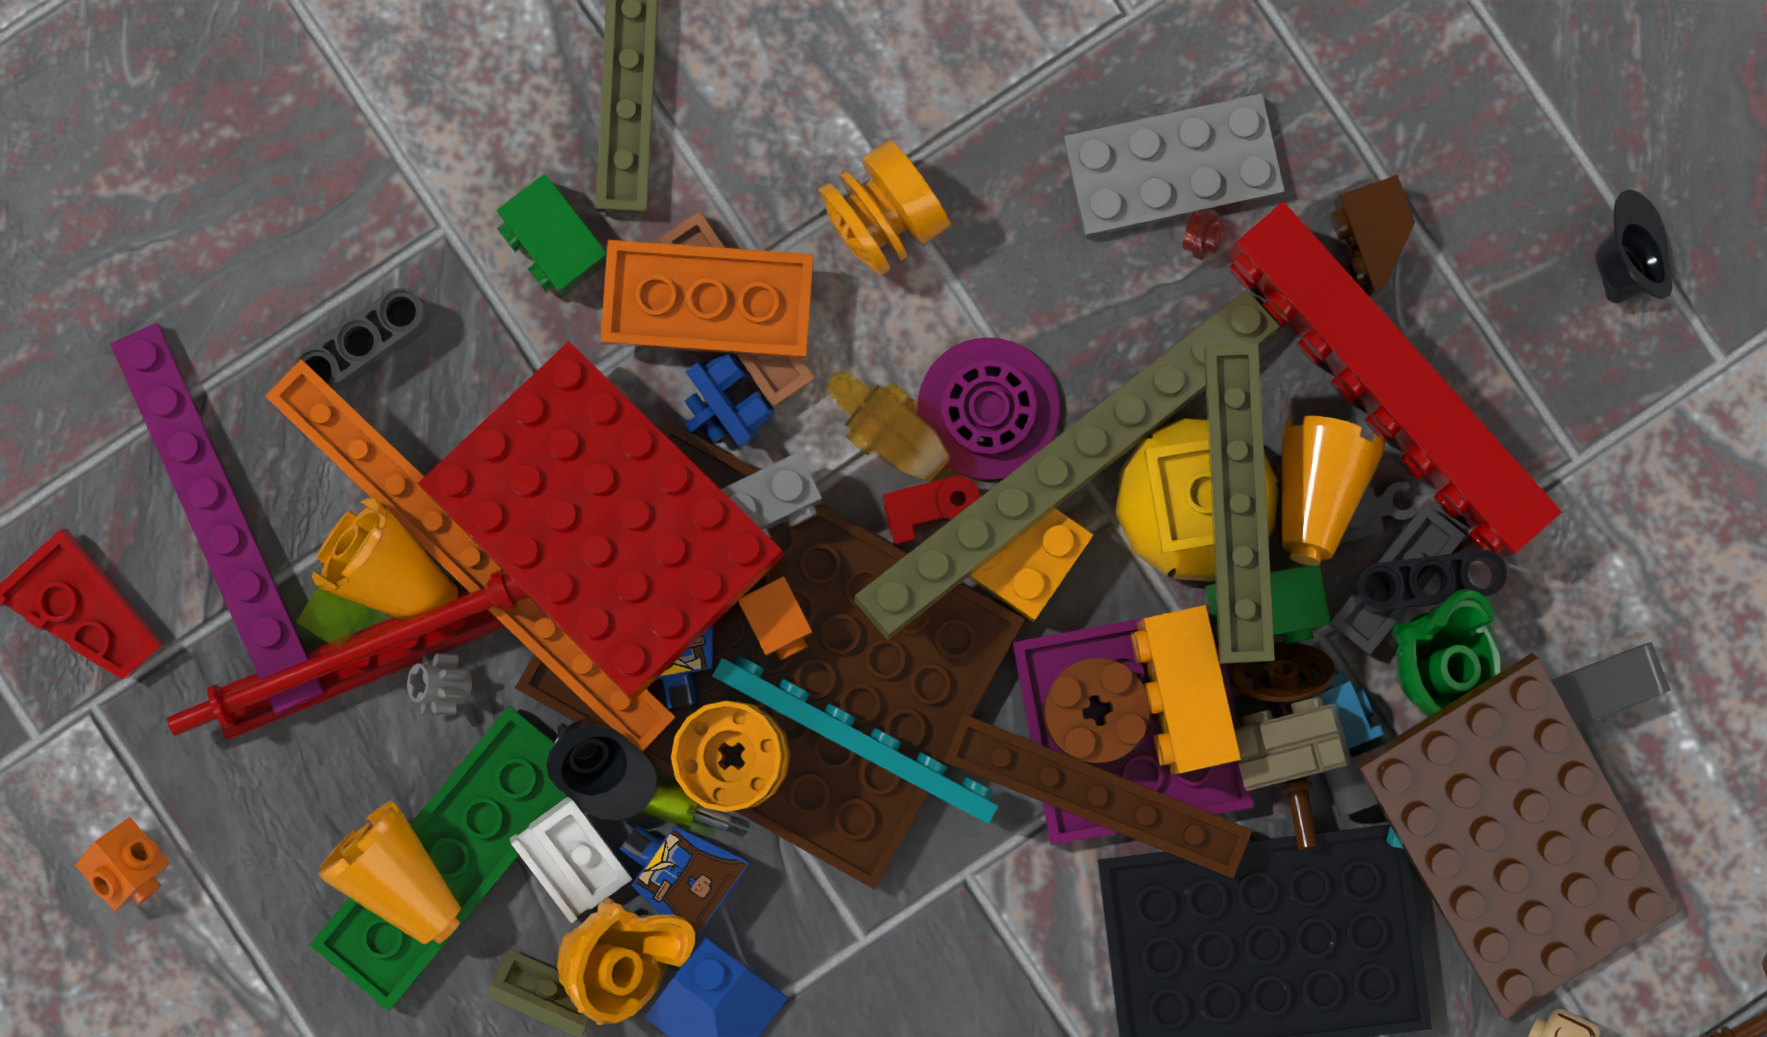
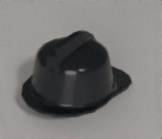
(1635, 253)
(601, 770)

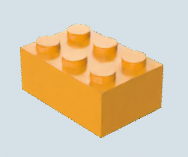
(1186, 690)

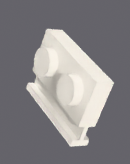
(570, 859)

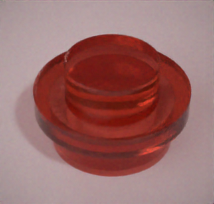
(1203, 233)

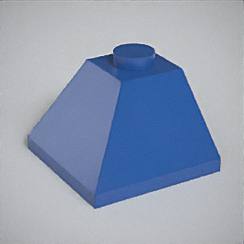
(715, 997)

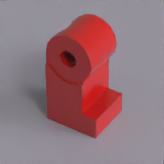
(926, 505)

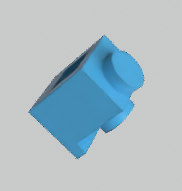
(1353, 710)

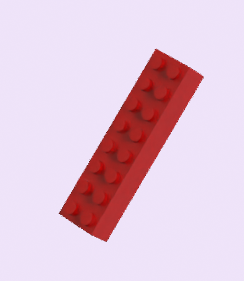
(1391, 383)

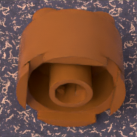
(1110, 684)

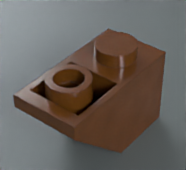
(1376, 227)

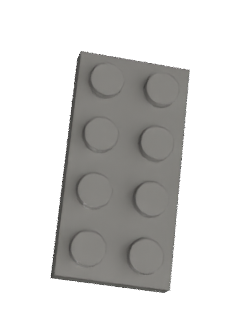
(1173, 165)

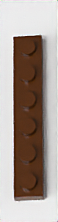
(1097, 796)

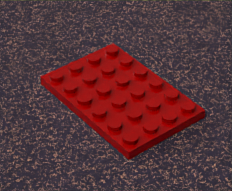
(601, 520)

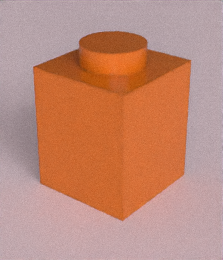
(776, 619)

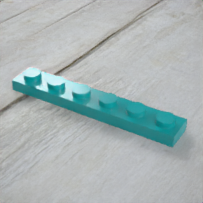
(877, 748)

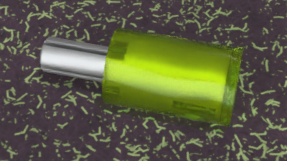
(675, 807)

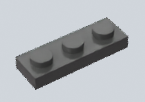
(1423, 536)

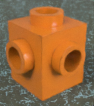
(123, 865)

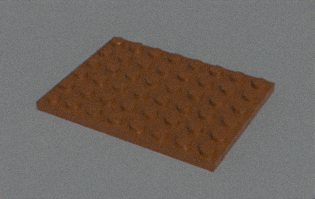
(903, 686)

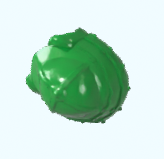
(1446, 651)

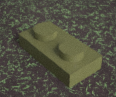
(536, 992)

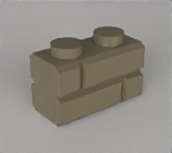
(1291, 745)

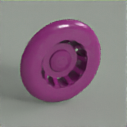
(990, 405)

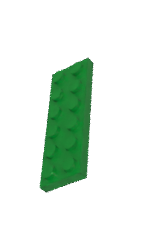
(468, 838)

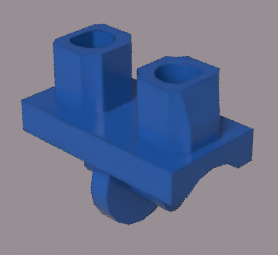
(713, 382)

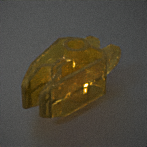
(887, 424)

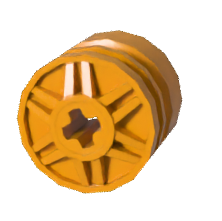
(884, 208)
(700, 756)

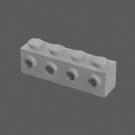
(777, 494)

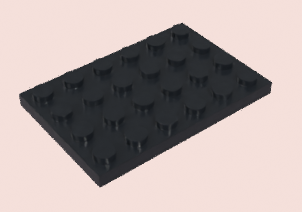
(1279, 951)

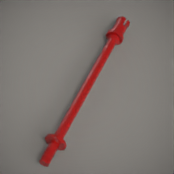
(498, 593)

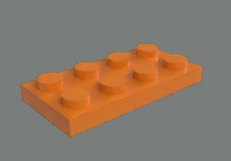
(707, 299)

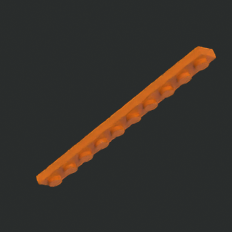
(394, 483)

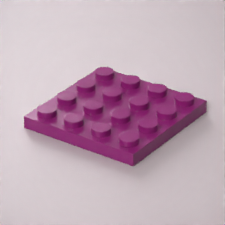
(1043, 658)

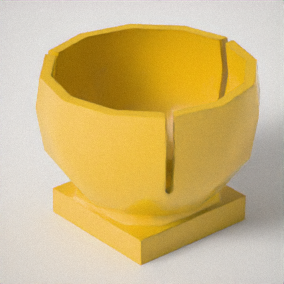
(1168, 500)

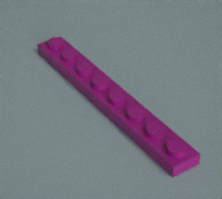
(213, 510)

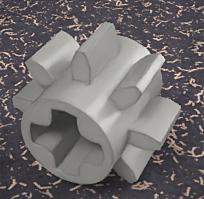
(439, 684)

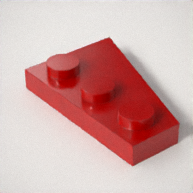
(77, 602)

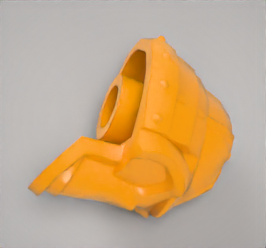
(619, 960)

